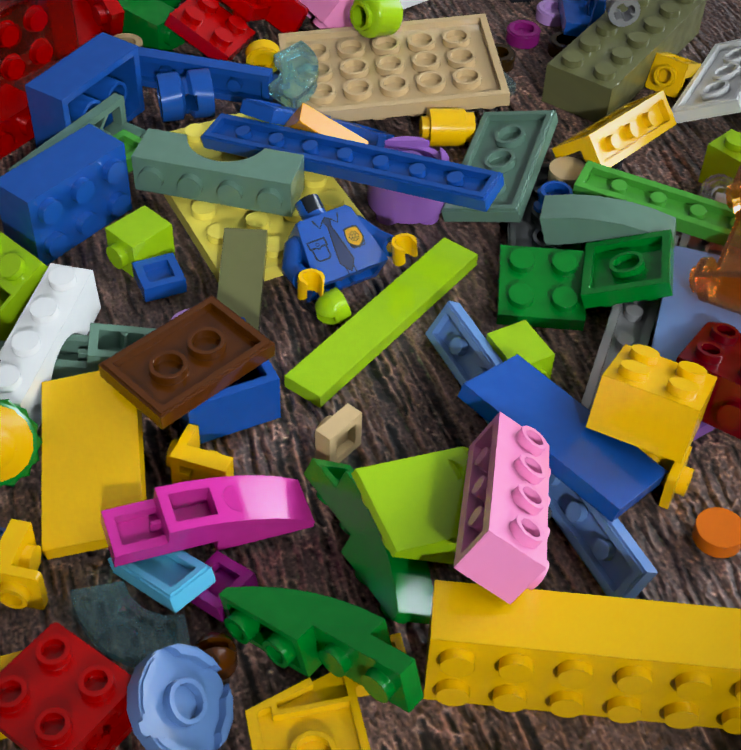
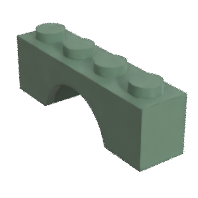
(260, 183)

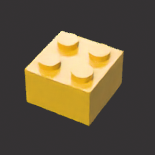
(651, 401)

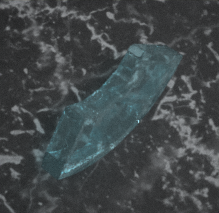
(297, 75)
(122, 625)

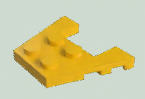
(312, 715)

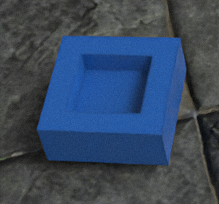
(159, 277)

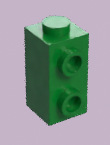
(147, 21)

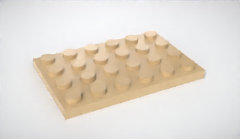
(405, 73)

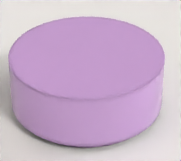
(548, 13)

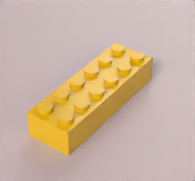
(585, 656)

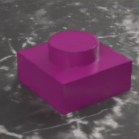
(227, 574)

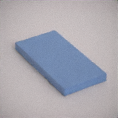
(683, 313)

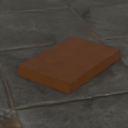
(186, 361)

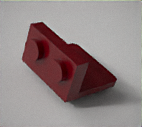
(719, 352)

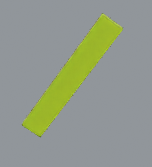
(379, 322)

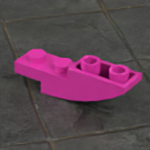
(203, 512)

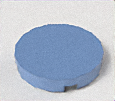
(179, 700)

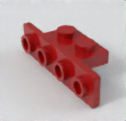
(282, 14)

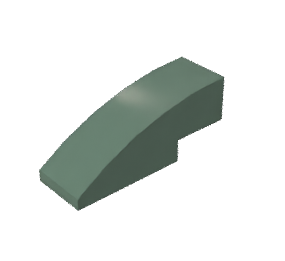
(598, 218)

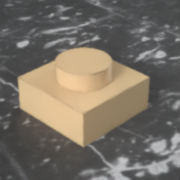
(338, 434)

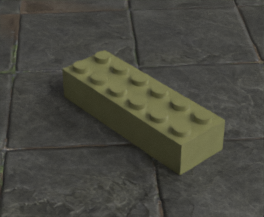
(612, 63)

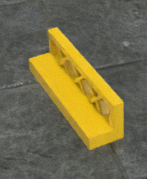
(621, 131)

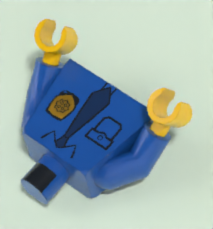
(337, 249)

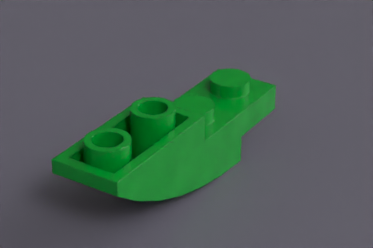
(397, 583)
(316, 629)

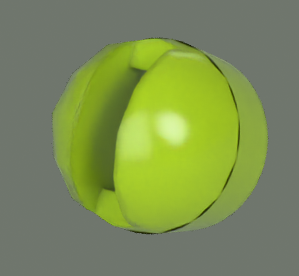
(332, 307)

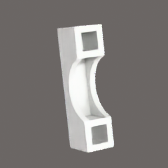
(58, 308)

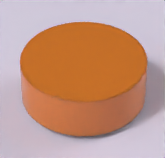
(717, 532)

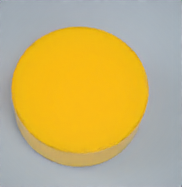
(261, 53)

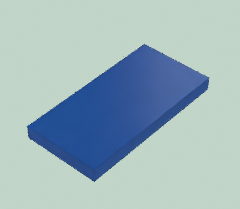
(591, 464)

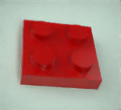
(210, 28)

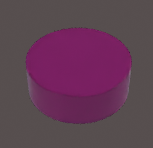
(523, 34)

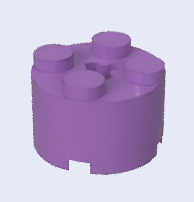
(402, 208)

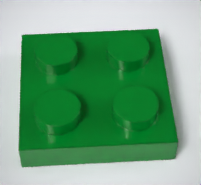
(628, 269)
(540, 287)

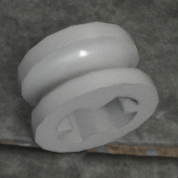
(621, 18)

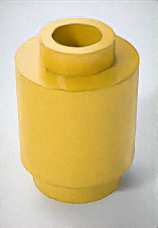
(447, 126)

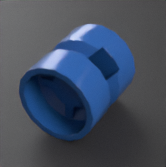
(172, 98)

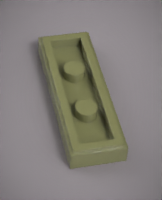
(243, 272)

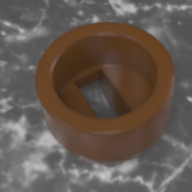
(222, 650)

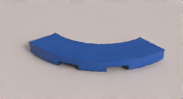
(278, 114)

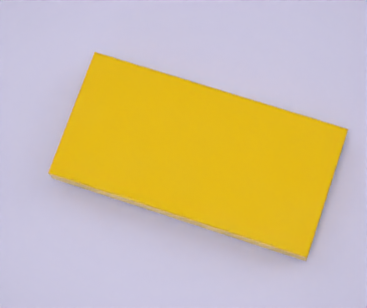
(87, 461)

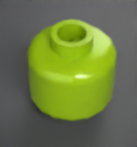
(376, 17)

